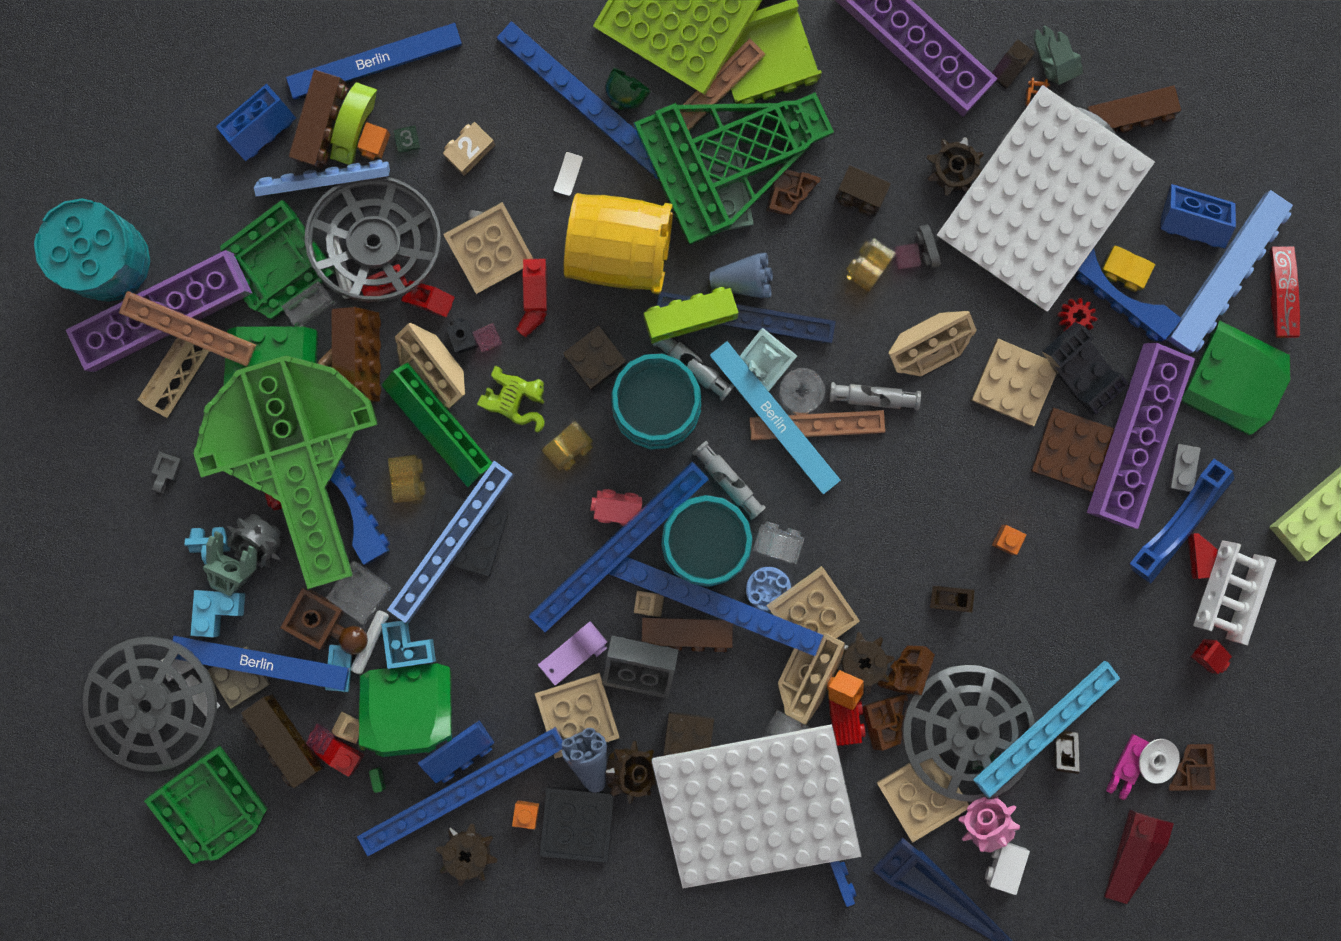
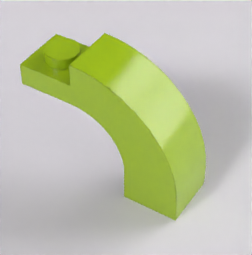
(350, 121)

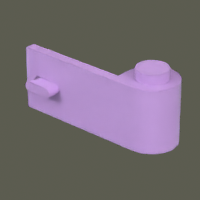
(573, 653)

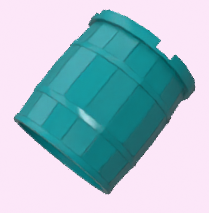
(91, 251)
(656, 401)
(706, 540)

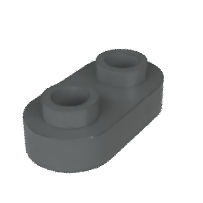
(925, 237)

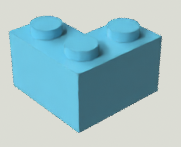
(209, 607)
(401, 650)

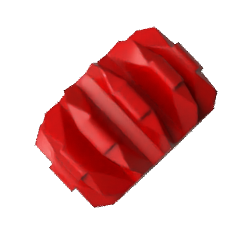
(1074, 308)

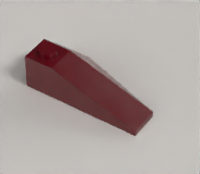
(1139, 849)

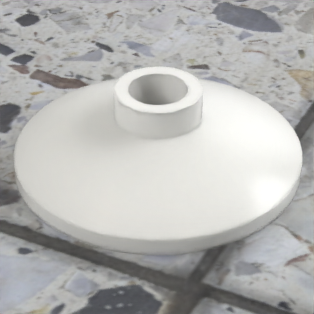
(1165, 764)

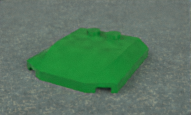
(275, 259)
(274, 343)
(1238, 379)
(405, 709)
(208, 807)

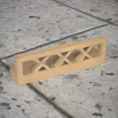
(167, 371)

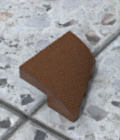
(790, 191)
(910, 670)
(885, 721)
(1196, 769)

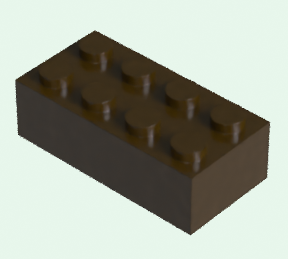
(282, 741)

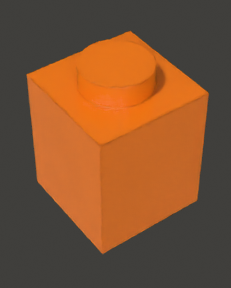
(373, 141)
(1009, 540)
(845, 689)
(525, 814)

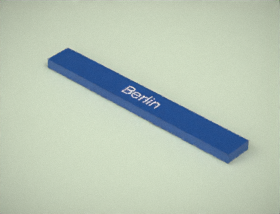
(381, 58)
(266, 664)

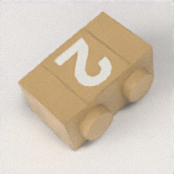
(468, 148)

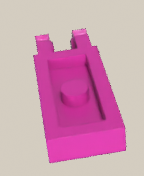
(1127, 766)

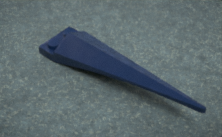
(920, 877)

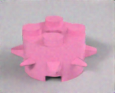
(989, 824)

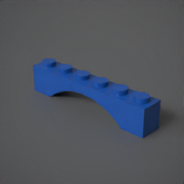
(1154, 319)
(366, 539)
(1164, 545)

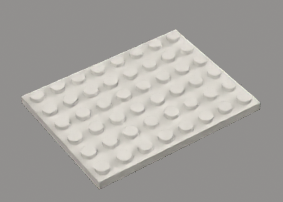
(1045, 198)
(757, 806)

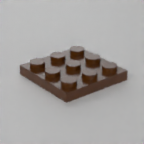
(1072, 450)

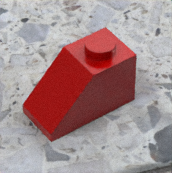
(535, 284)
(429, 299)
(1201, 556)
(1212, 656)
(342, 757)

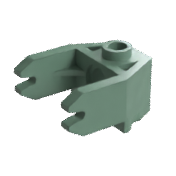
(1057, 56)
(222, 568)

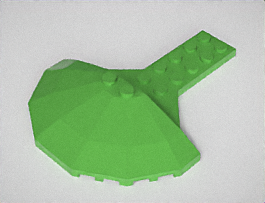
(285, 435)

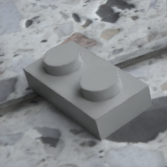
(1184, 467)

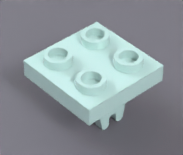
(767, 358)

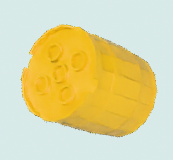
(617, 242)

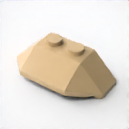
(932, 343)
(431, 362)
(807, 676)

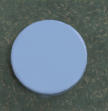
(765, 586)

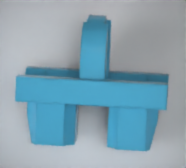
(198, 542)

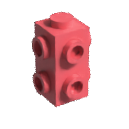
(615, 507)

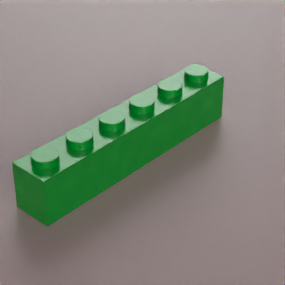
(437, 424)

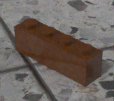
(1139, 109)
(688, 633)

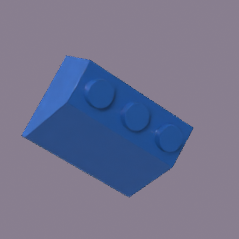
(256, 122)
(1198, 216)
(457, 753)

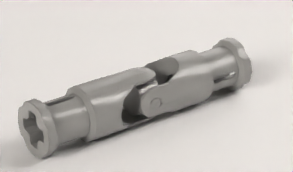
(706, 375)
(868, 395)
(716, 467)

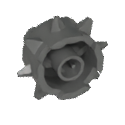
(258, 534)

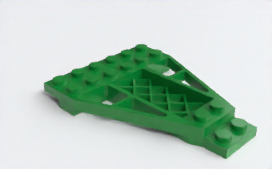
(685, 175)

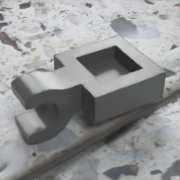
(165, 468)

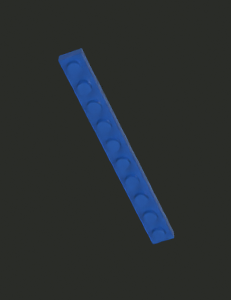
(575, 93)
(618, 547)
(718, 605)
(461, 791)

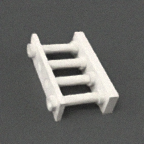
(1250, 598)

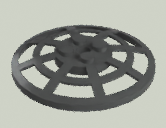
(372, 227)
(160, 699)
(957, 725)

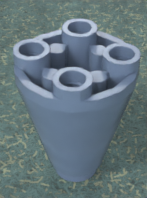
(745, 276)
(587, 758)

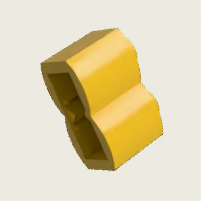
(1127, 268)

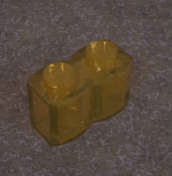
(870, 265)
(568, 446)
(406, 478)

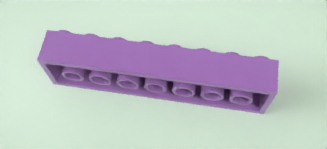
(925, 49)
(192, 293)
(1140, 435)

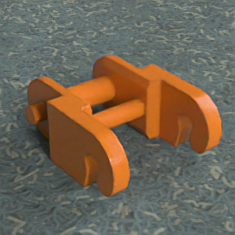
(1030, 91)

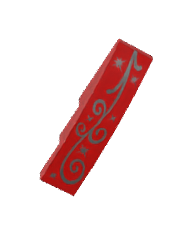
(1285, 292)

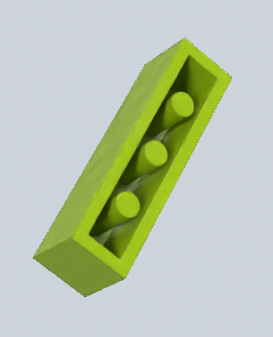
(690, 315)

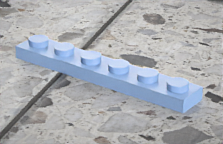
(330, 176)

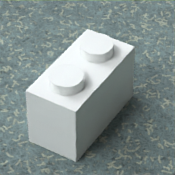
(1007, 868)

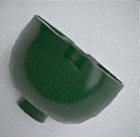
(625, 91)

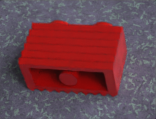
(846, 723)

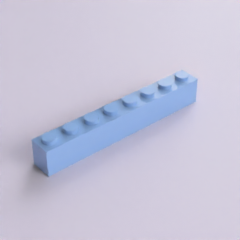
(1229, 272)
(450, 542)

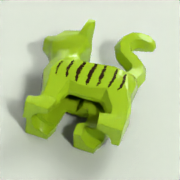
(510, 397)

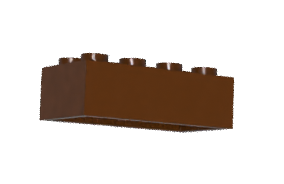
(318, 119)
(357, 348)

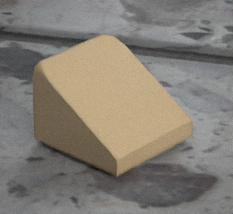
(648, 603)
(346, 728)

